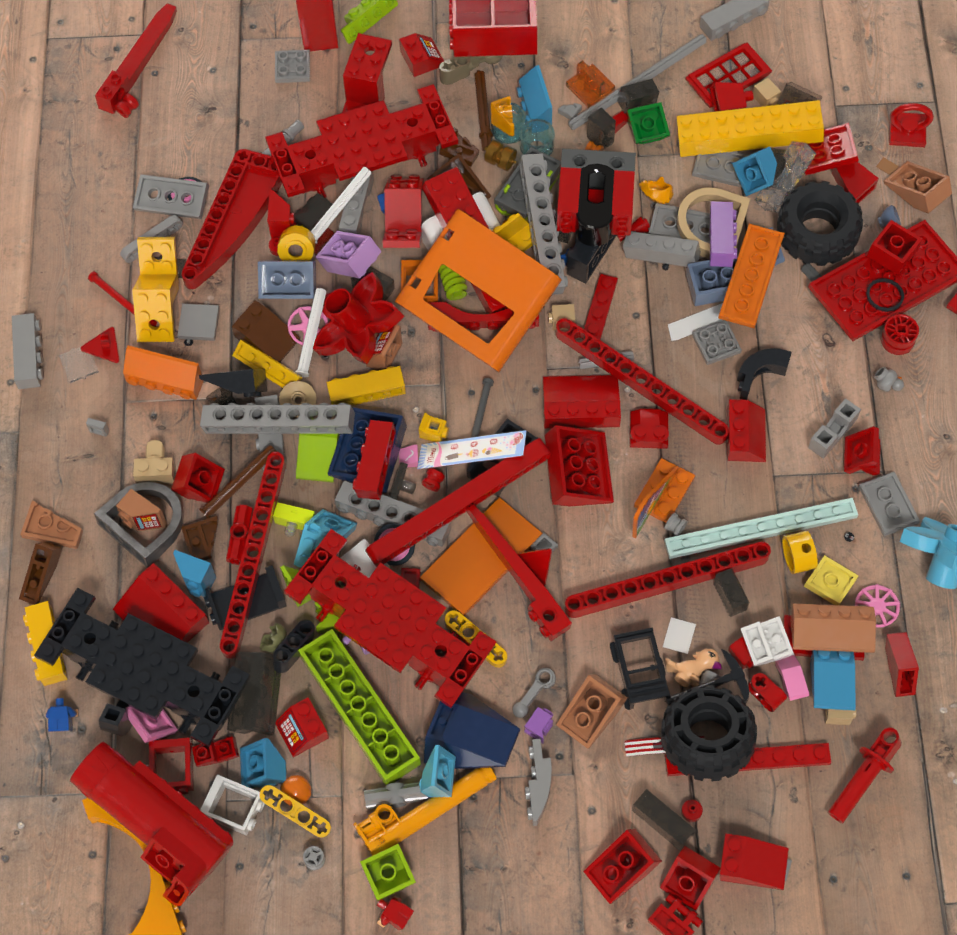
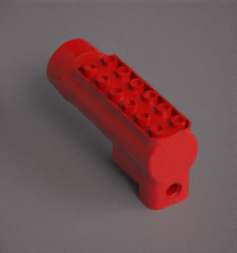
(178, 836)

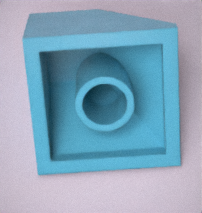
(438, 774)

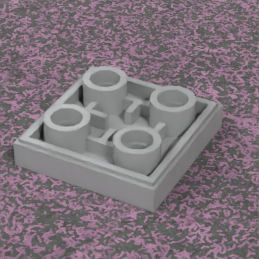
(292, 66)
(198, 322)
(716, 342)

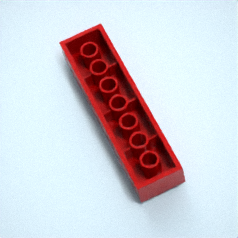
(446, 195)

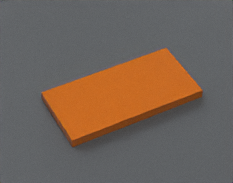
(471, 565)

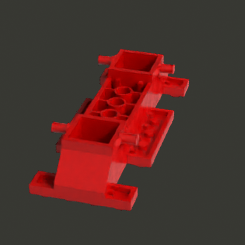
(362, 139)
(389, 619)

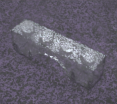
(798, 158)

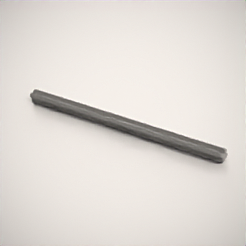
(646, 75)

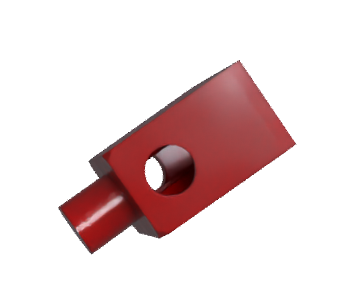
(729, 96)

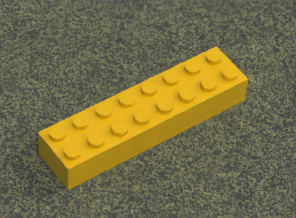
(750, 128)

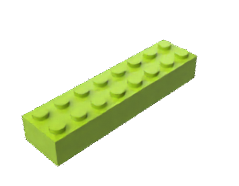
(359, 707)

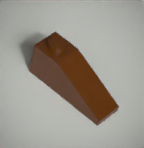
(39, 572)

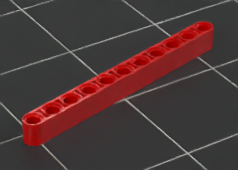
(645, 389)
(457, 503)
(253, 563)
(660, 586)

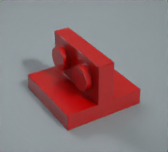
(863, 452)

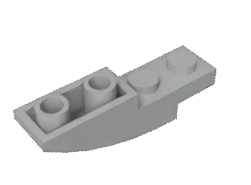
(538, 789)

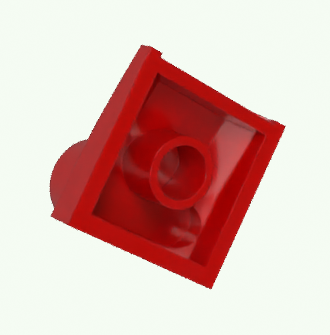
(649, 429)

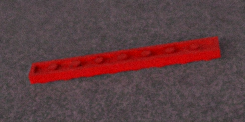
(778, 758)

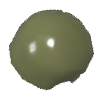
(274, 639)

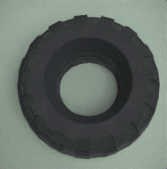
(826, 203)
(708, 757)

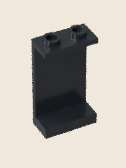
(266, 599)

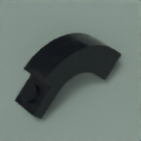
(761, 362)
(115, 719)

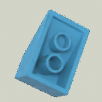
(833, 680)

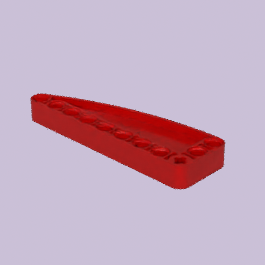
(237, 218)

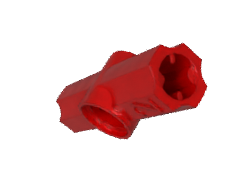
(241, 523)

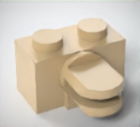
(155, 466)

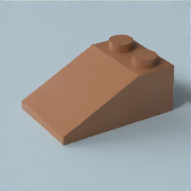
(920, 186)
(591, 710)

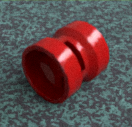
(126, 105)

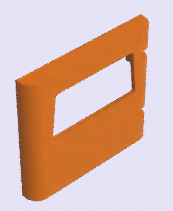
(495, 269)

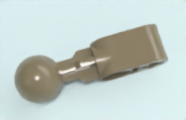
(460, 67)

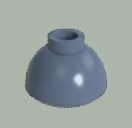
(888, 214)

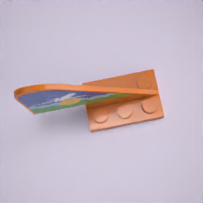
(661, 494)

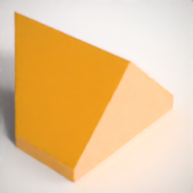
(502, 115)

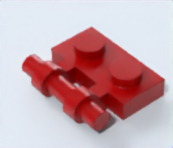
(668, 923)

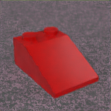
(753, 862)
(622, 865)

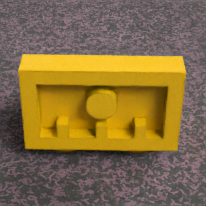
(516, 232)

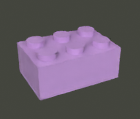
(348, 254)

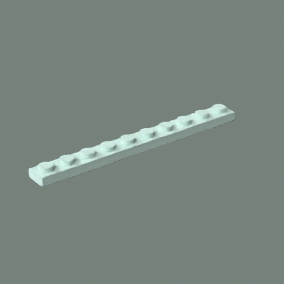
(760, 528)

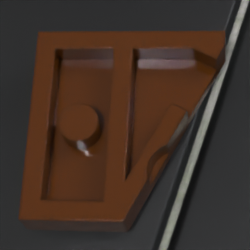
(464, 148)
(201, 537)

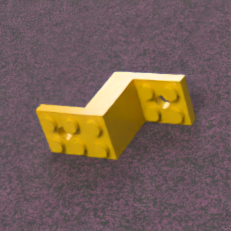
(155, 289)

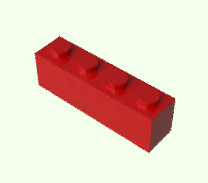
(374, 460)

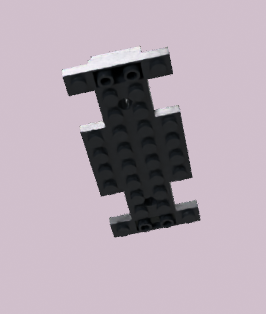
(142, 668)

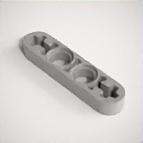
(163, 229)

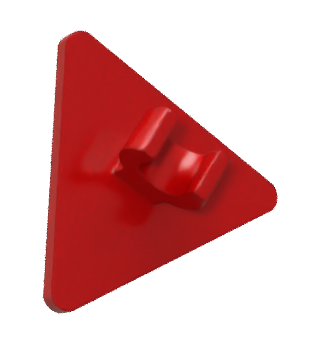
(103, 346)
(538, 562)

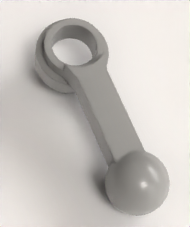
(521, 709)

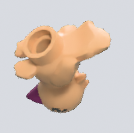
(690, 670)

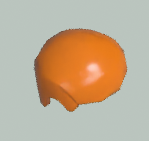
(297, 788)

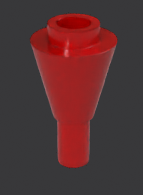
(640, 225)

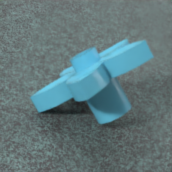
(940, 540)

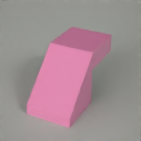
(792, 677)

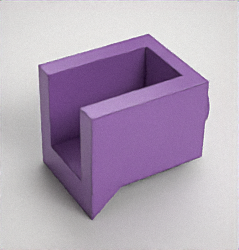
(539, 724)

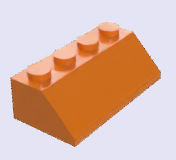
(162, 373)

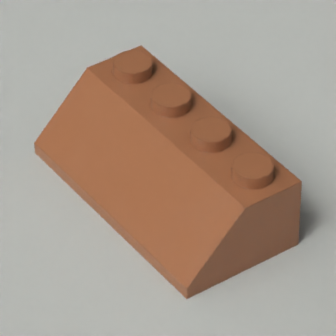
(833, 628)

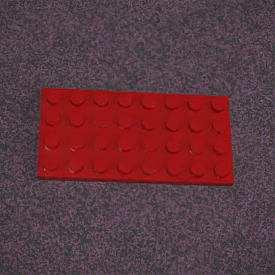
(845, 288)

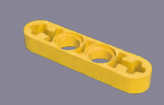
(468, 640)
(292, 814)

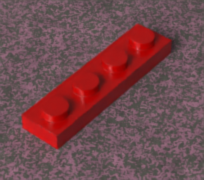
(600, 305)

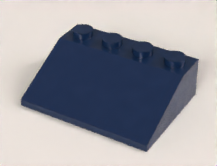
(349, 445)

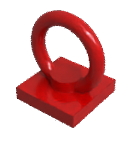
(909, 128)

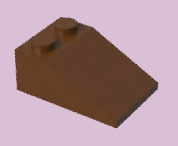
(471, 180)
(264, 331)

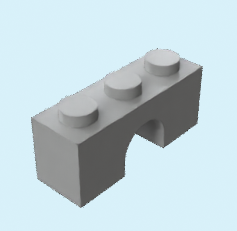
(839, 424)

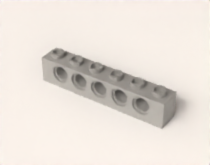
(387, 505)

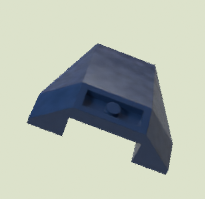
(471, 733)

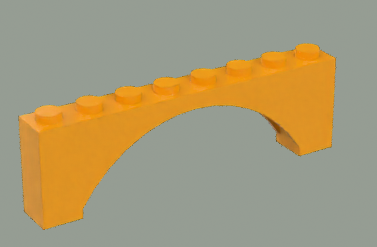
(159, 915)

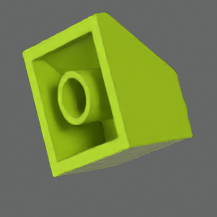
(387, 872)

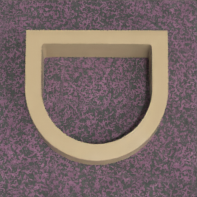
(740, 204)

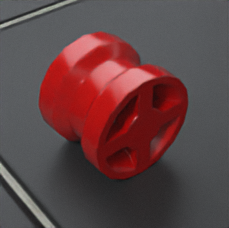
(433, 480)

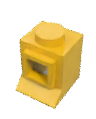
(433, 428)

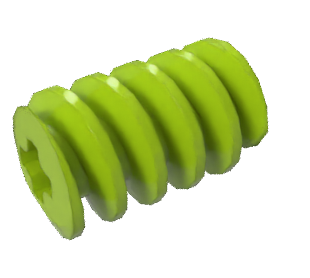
(453, 283)

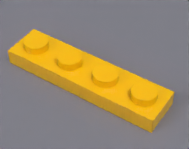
(259, 360)

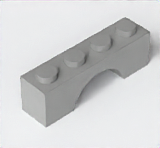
(353, 212)

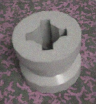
(675, 524)
(312, 854)

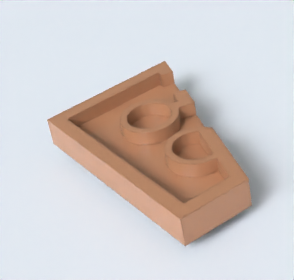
(47, 527)

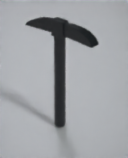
(736, 674)

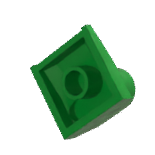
(648, 123)

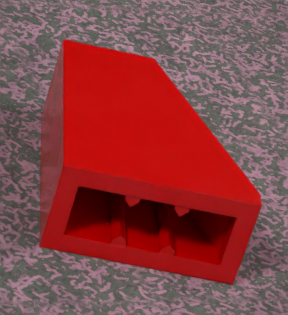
(856, 180)
(901, 664)

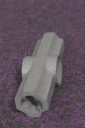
(394, 795)

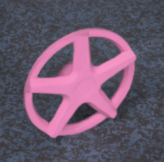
(302, 326)

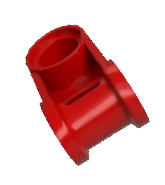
(768, 694)

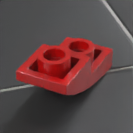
(217, 752)

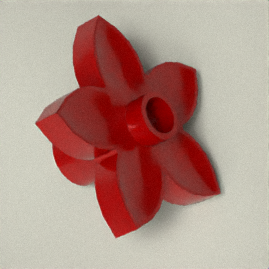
(356, 319)

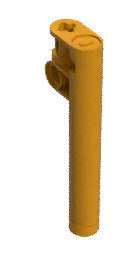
(383, 834)

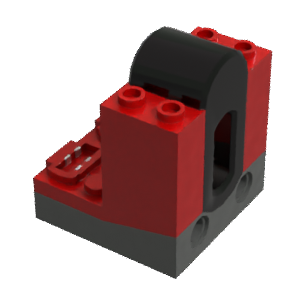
(596, 194)

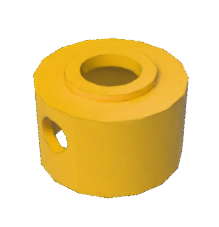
(300, 236)
(799, 552)

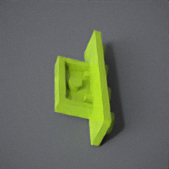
(365, 16)

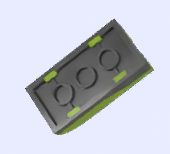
(511, 197)

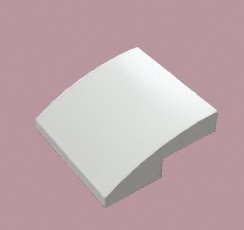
(767, 641)

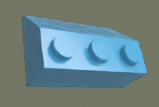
(534, 96)

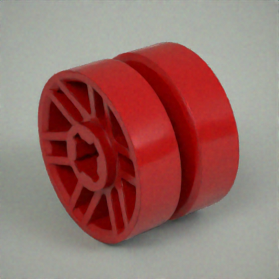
(899, 334)

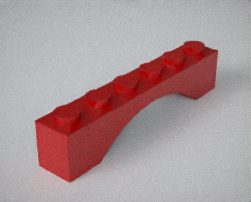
(476, 321)

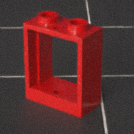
(174, 746)

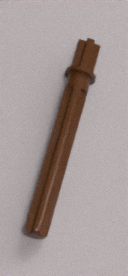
(484, 121)

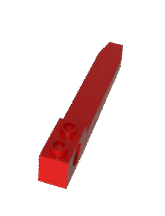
(123, 79)
(541, 599)

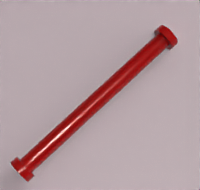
(93, 277)

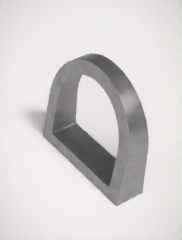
(152, 552)

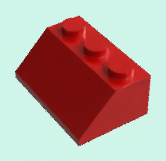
(746, 431)

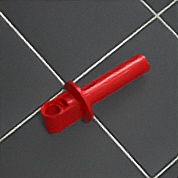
(875, 759)

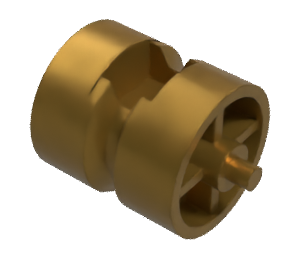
(500, 155)

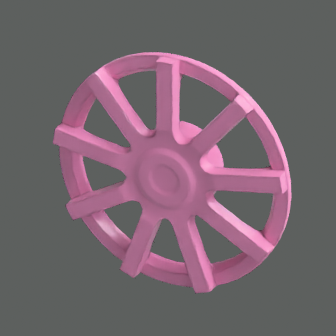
(879, 604)

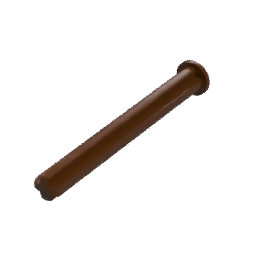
(232, 487)

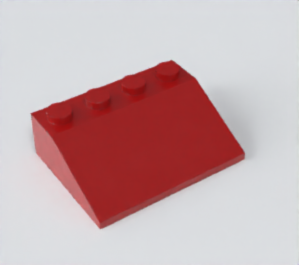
(581, 401)
(578, 467)
(162, 604)

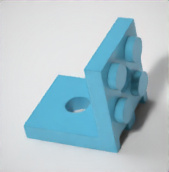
(317, 529)

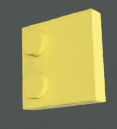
(831, 581)

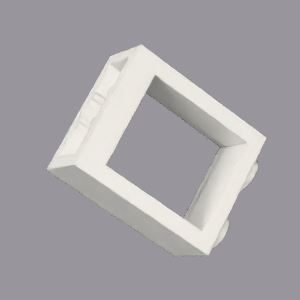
(214, 796)

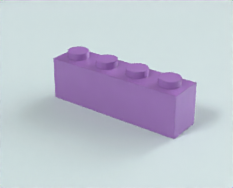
(722, 234)

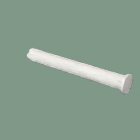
(340, 203)
(311, 332)

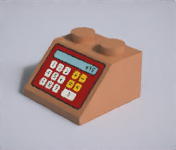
(386, 348)
(140, 513)

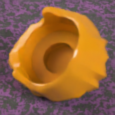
(657, 191)

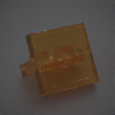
(590, 84)

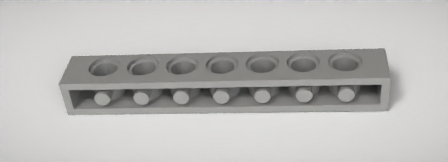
(536, 164)
(341, 424)

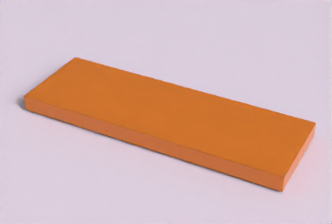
(751, 276)

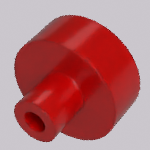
(273, 245)
(689, 814)

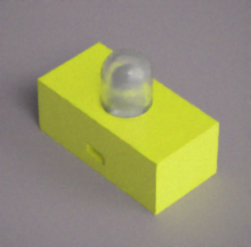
(291, 517)

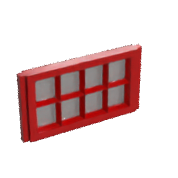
(736, 66)

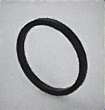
(888, 281)

